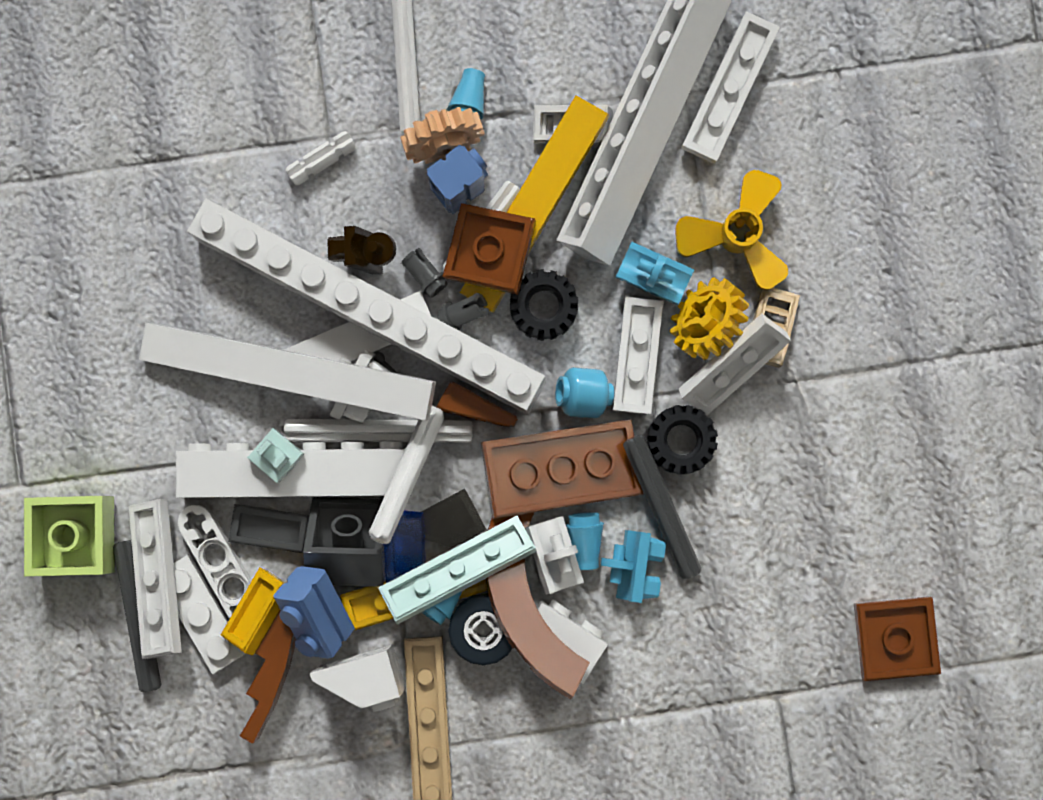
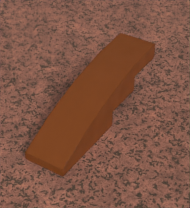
(266, 688)

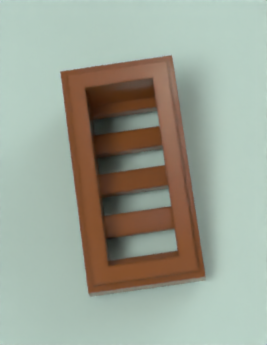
(467, 404)

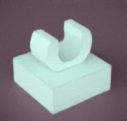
(275, 455)

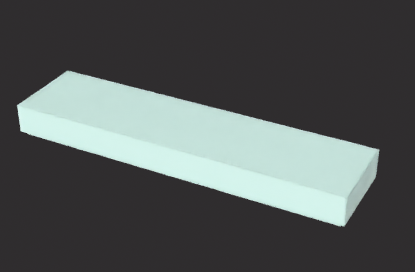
(457, 570)

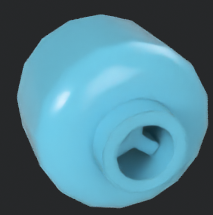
(584, 392)

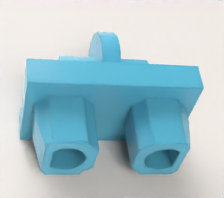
(654, 273)
(630, 566)

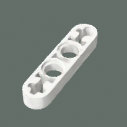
(219, 574)

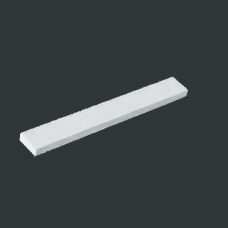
(288, 371)

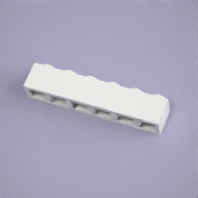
(316, 474)

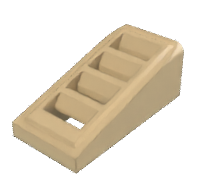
(789, 316)

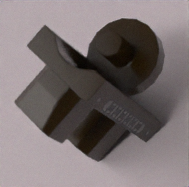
(362, 249)

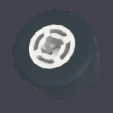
(474, 617)

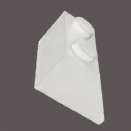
(364, 678)

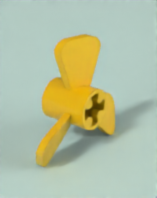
(698, 235)

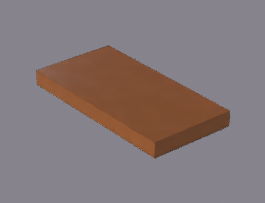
(559, 469)

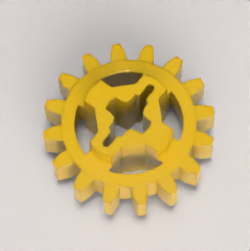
(709, 318)

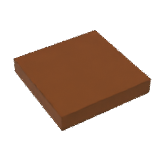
(489, 248)
(897, 638)

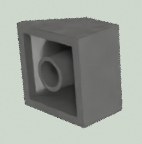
(341, 541)

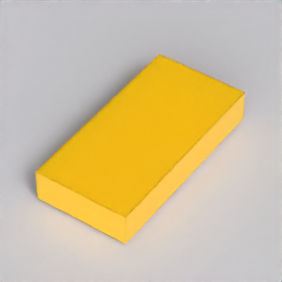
(254, 613)

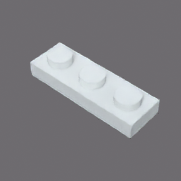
(637, 355)
(735, 365)
(203, 616)

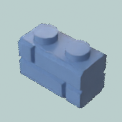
(457, 178)
(313, 612)

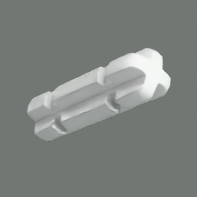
(321, 158)

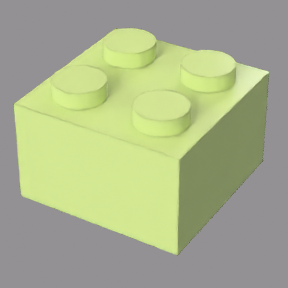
(69, 536)

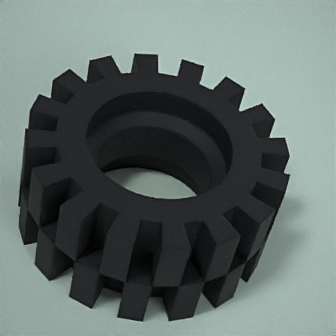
(566, 298)
(704, 432)

